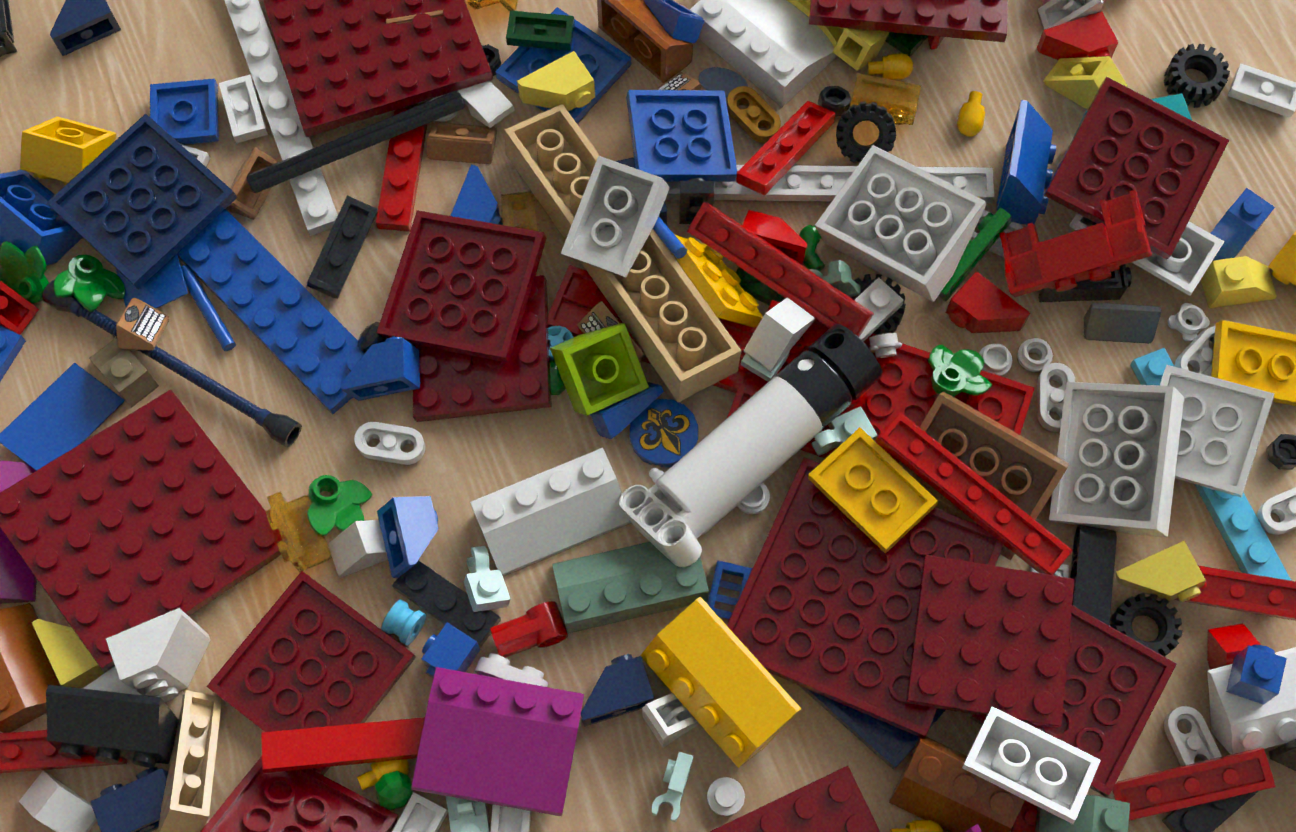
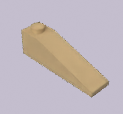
(191, 765)

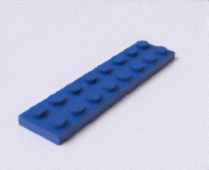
(274, 307)

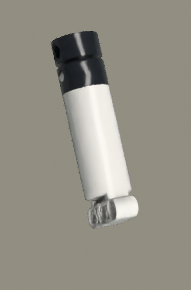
(750, 444)

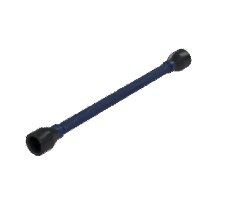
(278, 426)

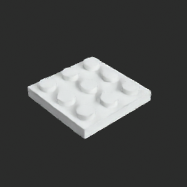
(1217, 429)

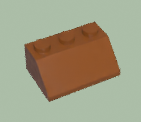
(643, 37)
(23, 669)
(944, 792)

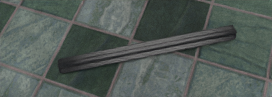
(355, 141)

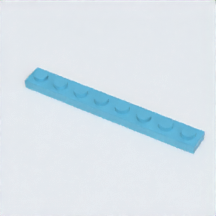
(1230, 513)

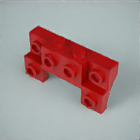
(1078, 254)

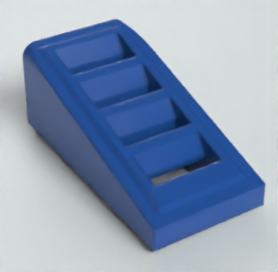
(676, 19)
(618, 416)
(732, 569)

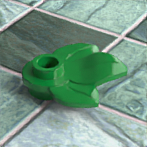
(23, 271)
(88, 285)
(957, 371)
(340, 508)

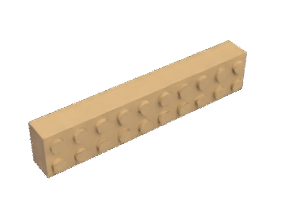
(656, 297)

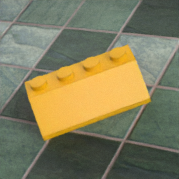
(720, 682)

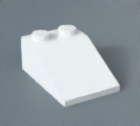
(615, 216)

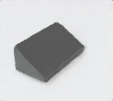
(1121, 322)

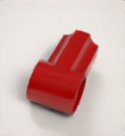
(539, 627)

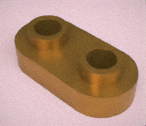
(755, 116)

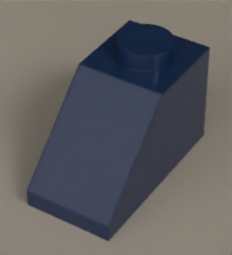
(82, 24)
(619, 691)

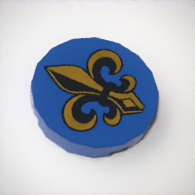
(664, 433)

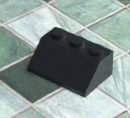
(110, 725)

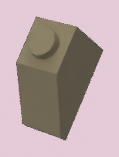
(124, 372)

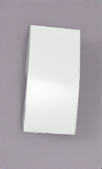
(486, 103)

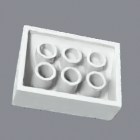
(766, 43)
(901, 222)
(1119, 457)

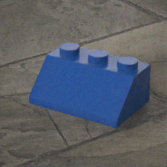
(1025, 167)
(29, 220)

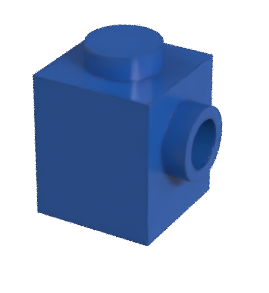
(449, 650)
(1256, 674)

